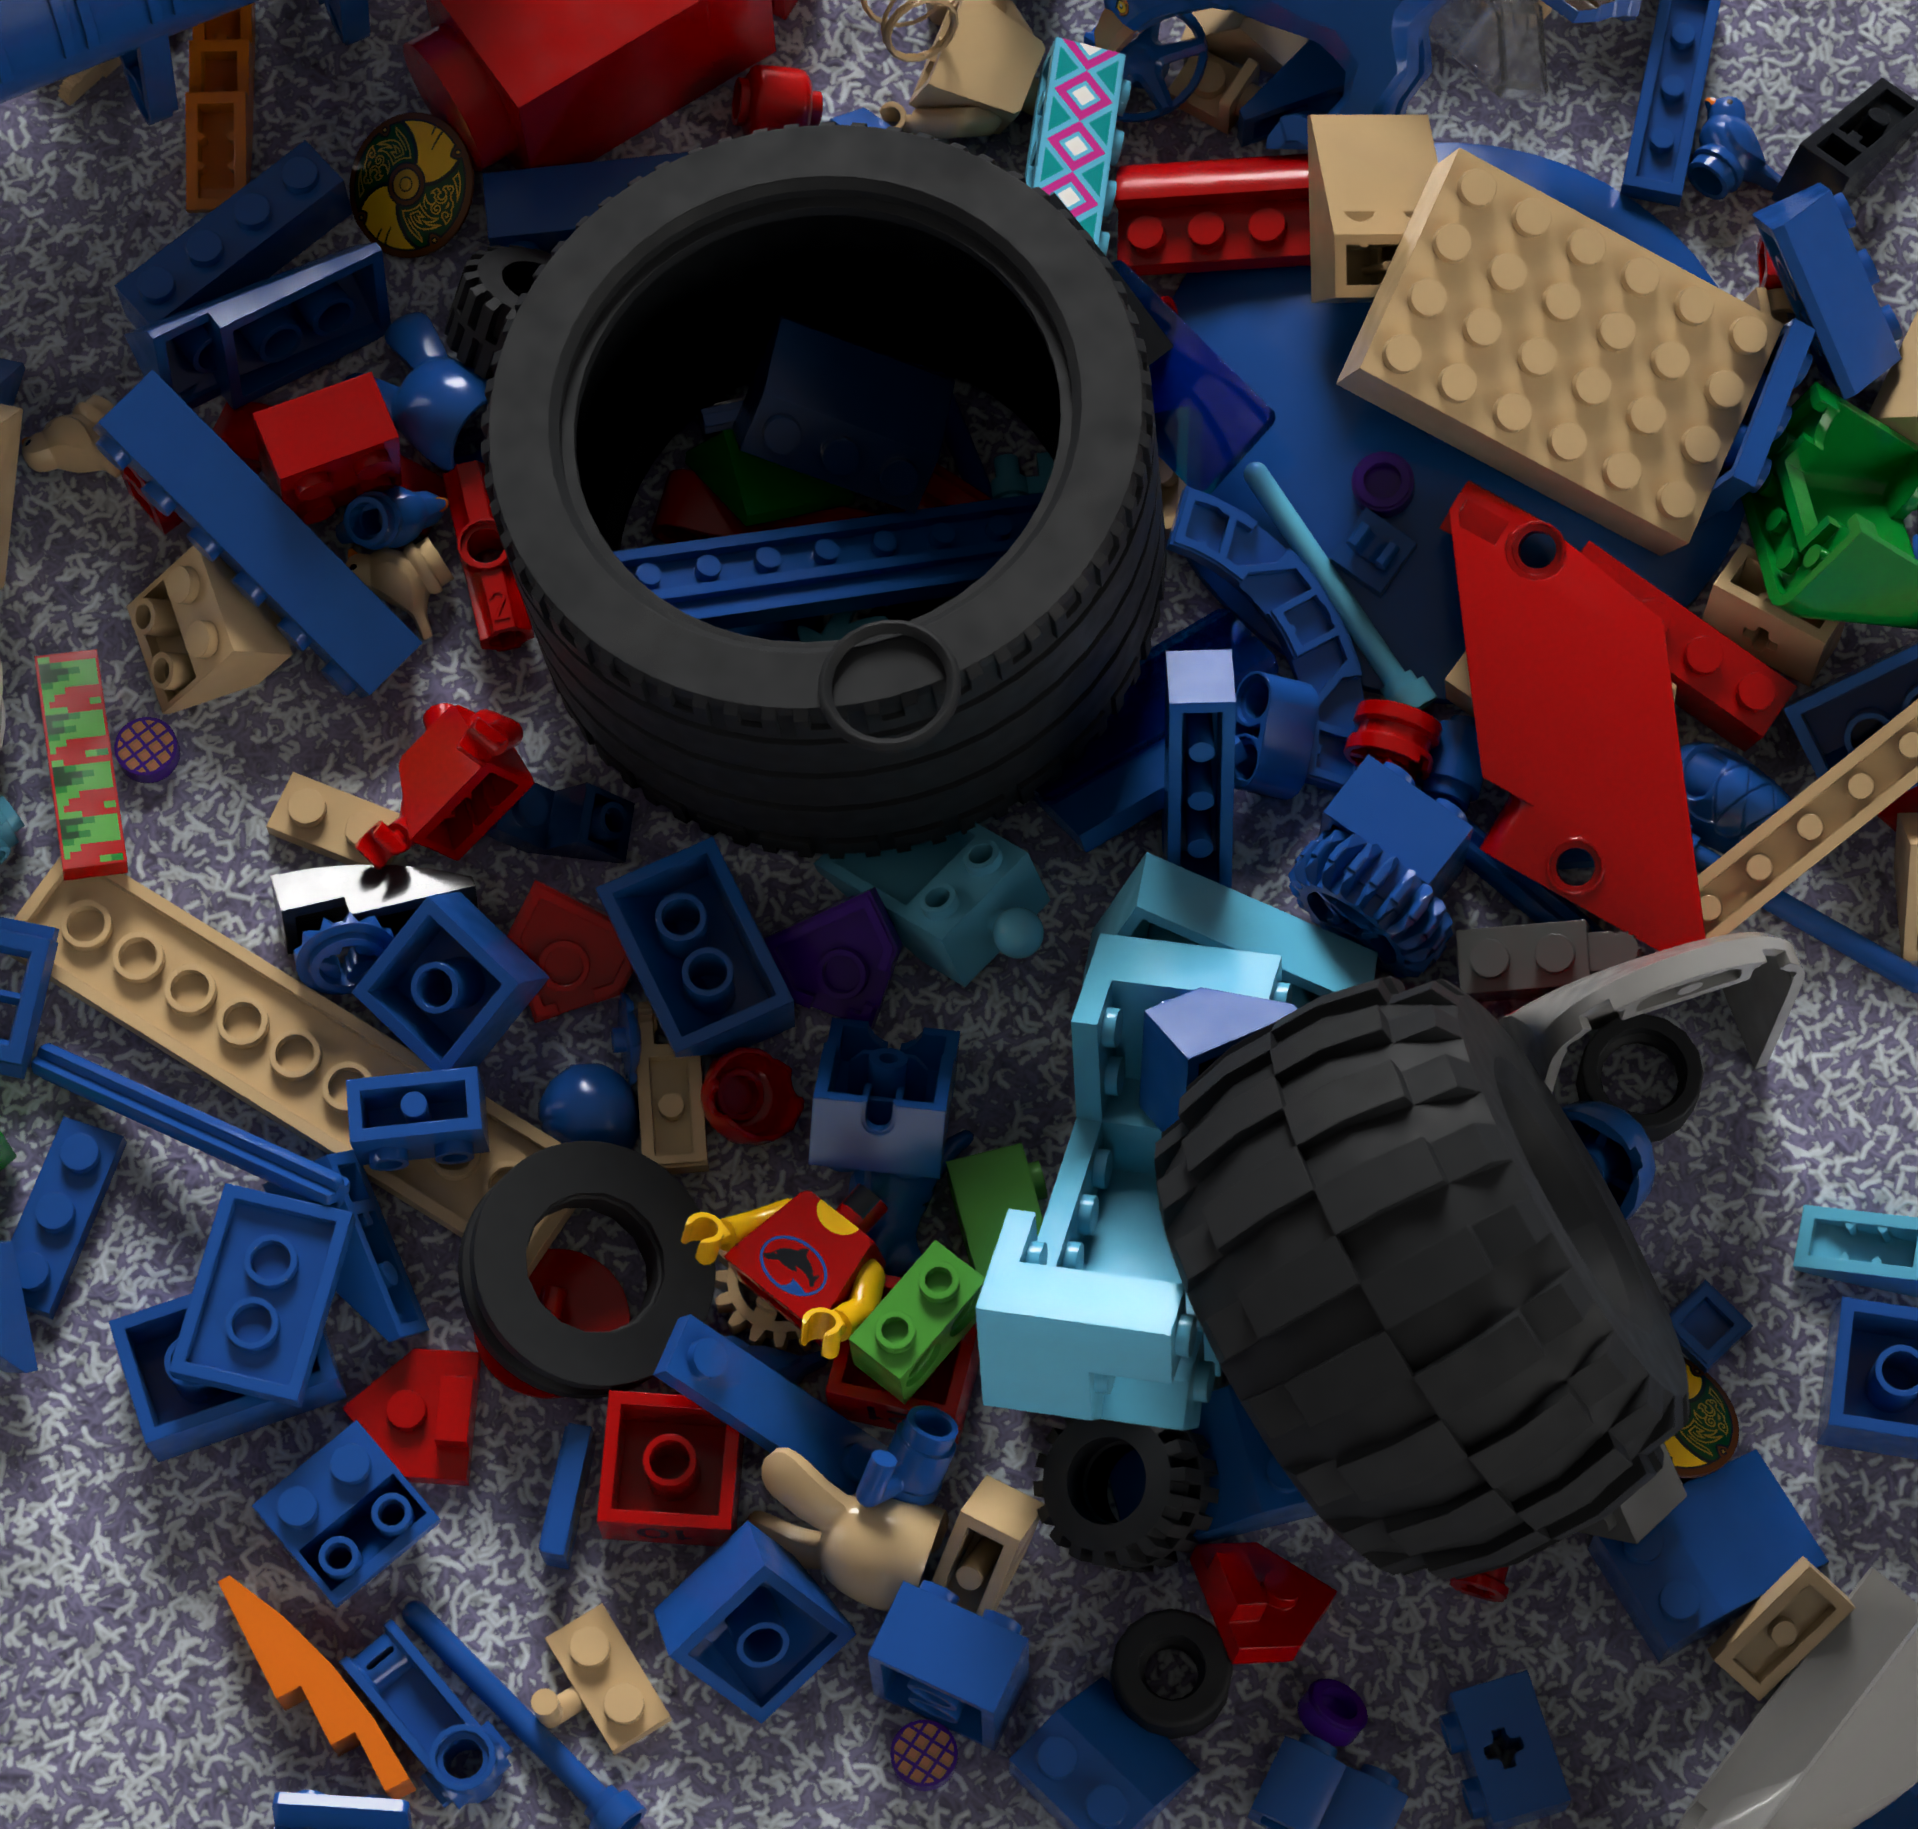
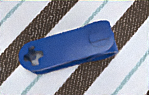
(428, 1717)

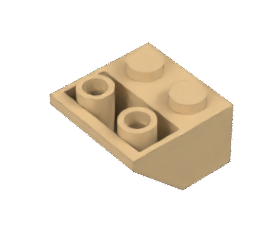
(203, 634)

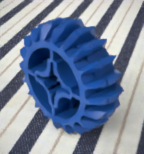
(1371, 901)

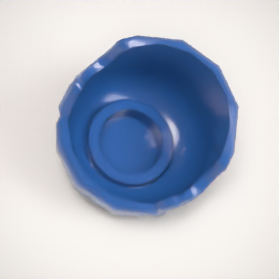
(590, 1105)

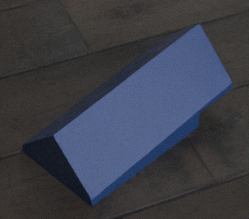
(269, 329)

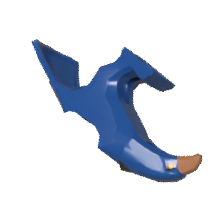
(1375, 41)

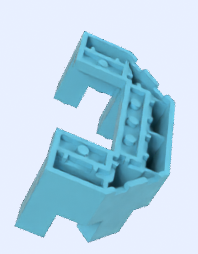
(1095, 1306)

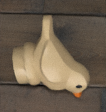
(70, 441)
(404, 578)

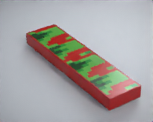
(80, 765)

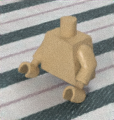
(978, 78)

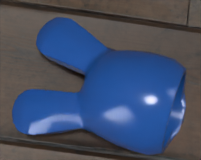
(435, 394)

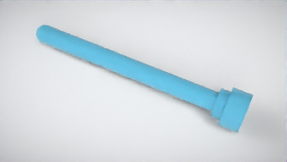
(1398, 684)

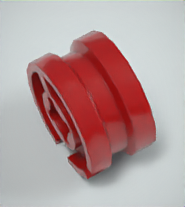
(1395, 735)

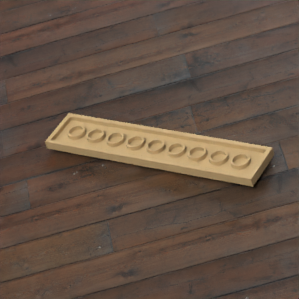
(257, 1033)

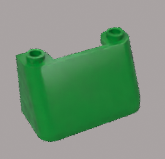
(1835, 515)

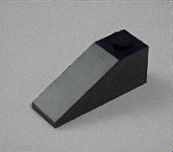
(1853, 144)

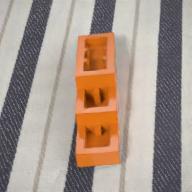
(220, 109)
(302, 1673)

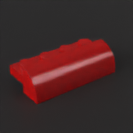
(1214, 214)

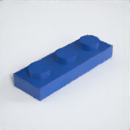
(63, 1210)

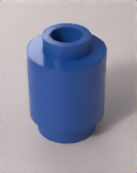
(1456, 764)

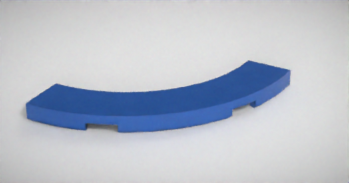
(1294, 609)

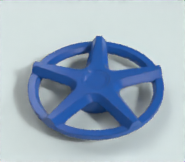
(1149, 62)

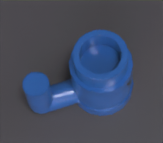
(913, 1462)

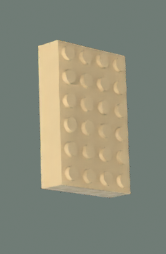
(1560, 353)

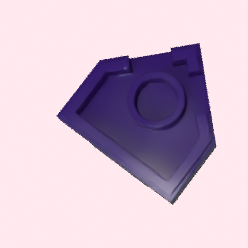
(840, 957)

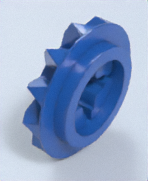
(317, 958)

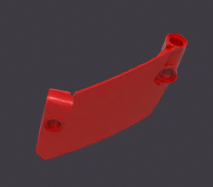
(1575, 723)

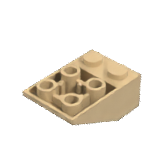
(1361, 197)

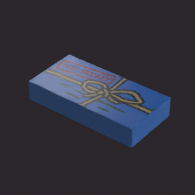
(567, 1495)

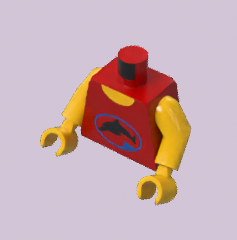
(803, 1260)

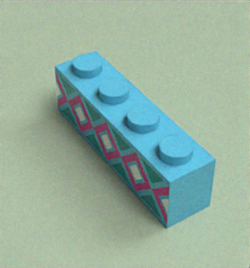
(1076, 132)

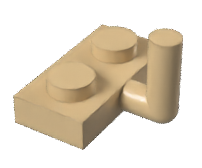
(603, 1681)

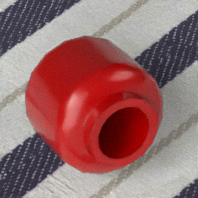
(775, 98)

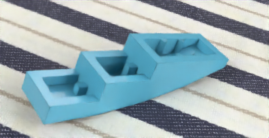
(1859, 1248)

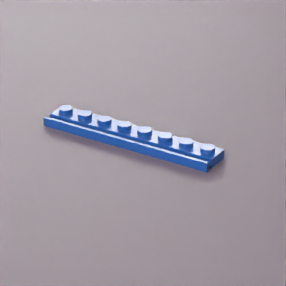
(832, 563)

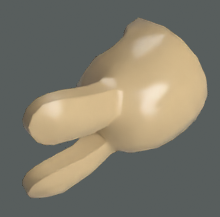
(857, 1547)

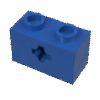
(1507, 1712)

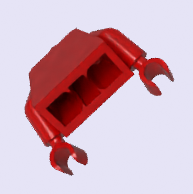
(452, 784)

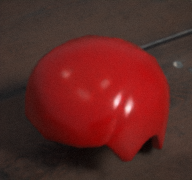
(750, 1097)

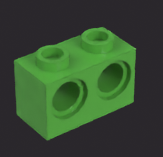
(918, 1322)

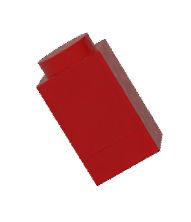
(576, 74)

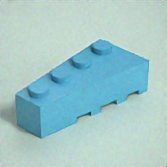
(1184, 907)

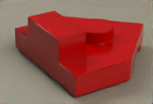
(573, 947)
(424, 1414)
(1259, 1600)

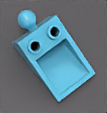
(953, 899)

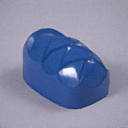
(1726, 794)

